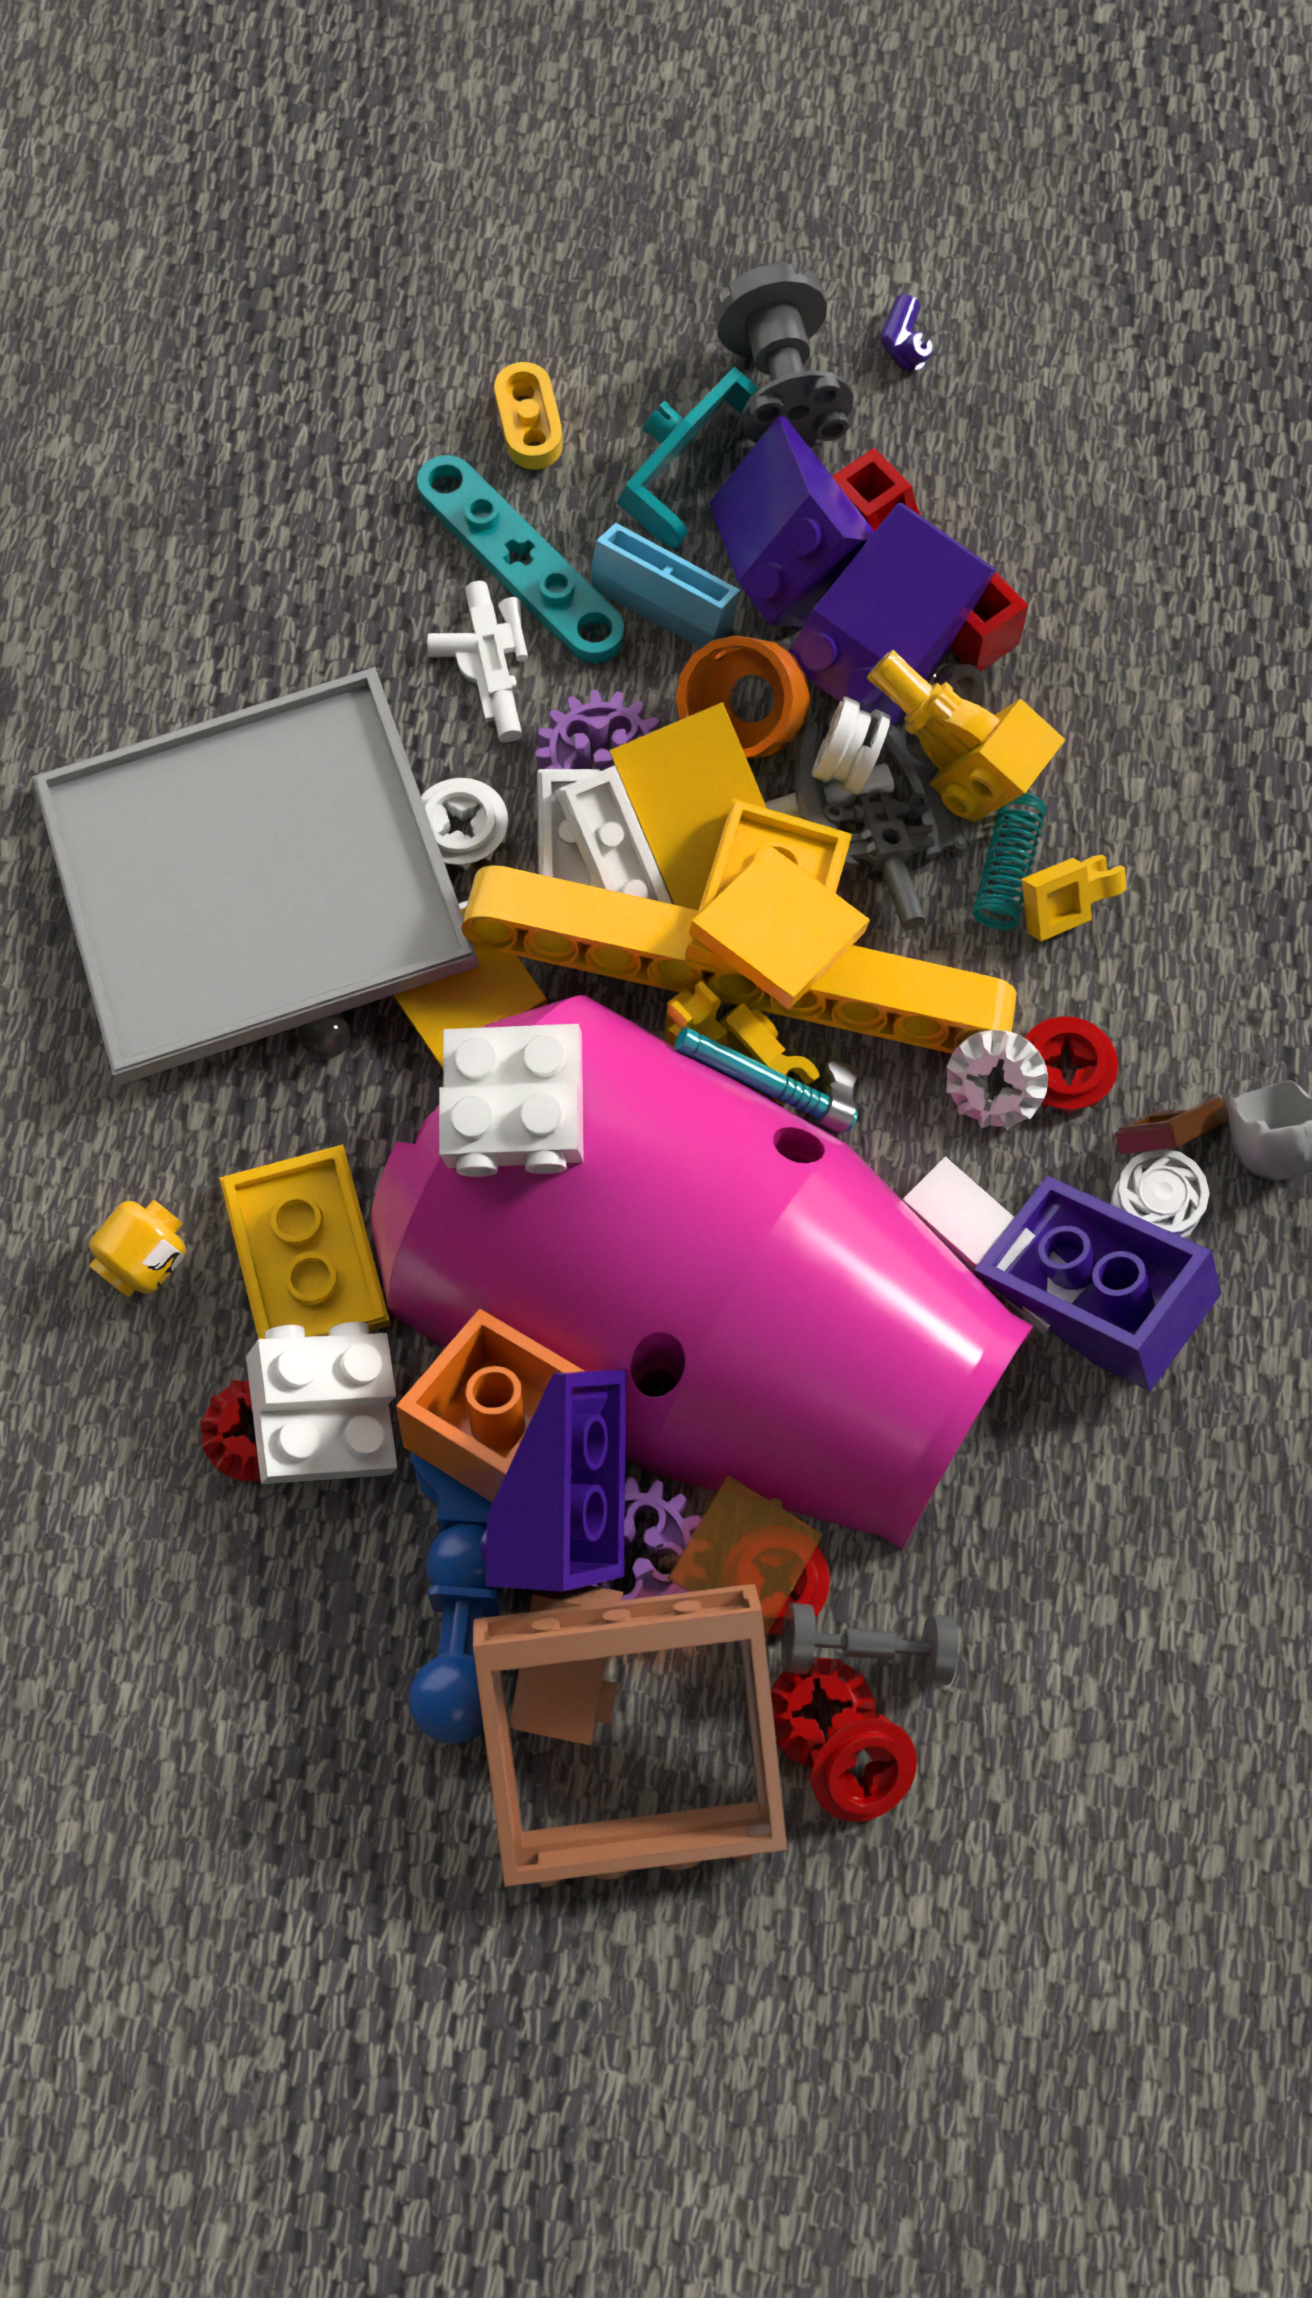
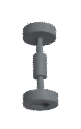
(936, 1649)

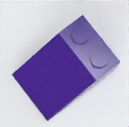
(787, 526)
(899, 593)
(1143, 1280)
(564, 1492)

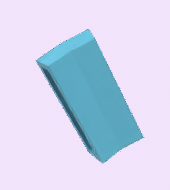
(663, 587)

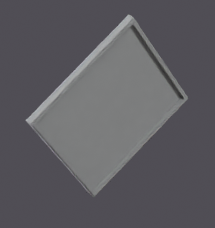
(251, 875)

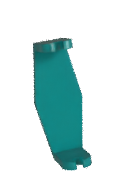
(673, 435)

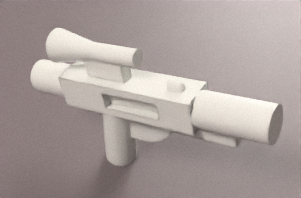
(483, 658)

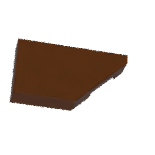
(1170, 1127)

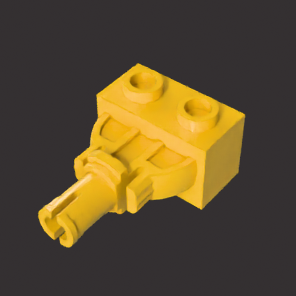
(980, 755)

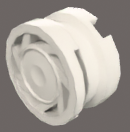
(851, 745)
(1163, 1190)

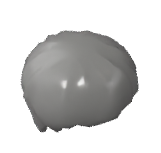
(1273, 1130)

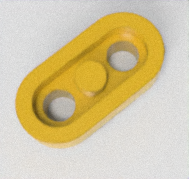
(531, 418)

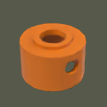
(722, 664)

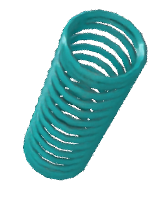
(992, 904)

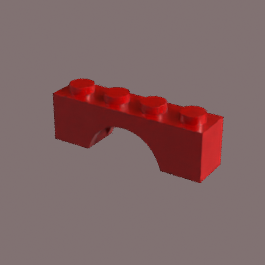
(999, 614)

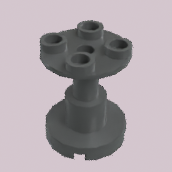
(772, 319)

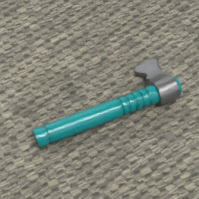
(831, 1110)

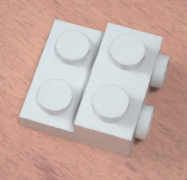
(512, 1099)
(322, 1404)

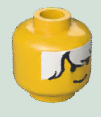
(137, 1247)

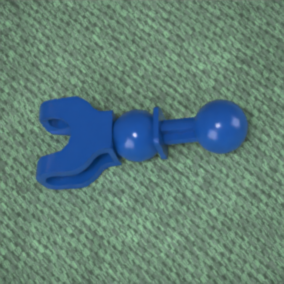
(445, 1689)

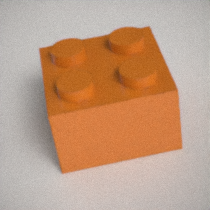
(478, 1402)

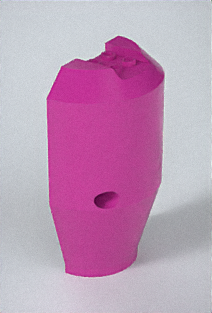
(717, 1252)

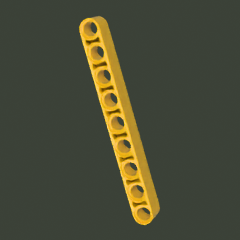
(648, 946)

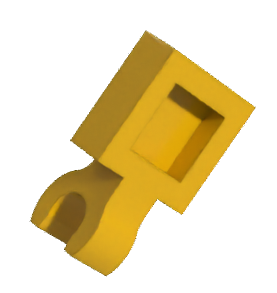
(1064, 893)
(695, 1013)
(755, 1037)

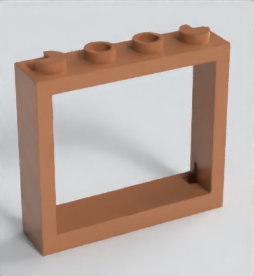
(617, 1629)

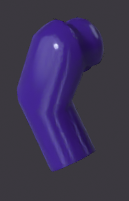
(898, 337)

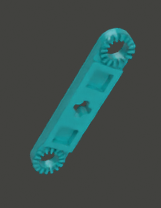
(546, 585)

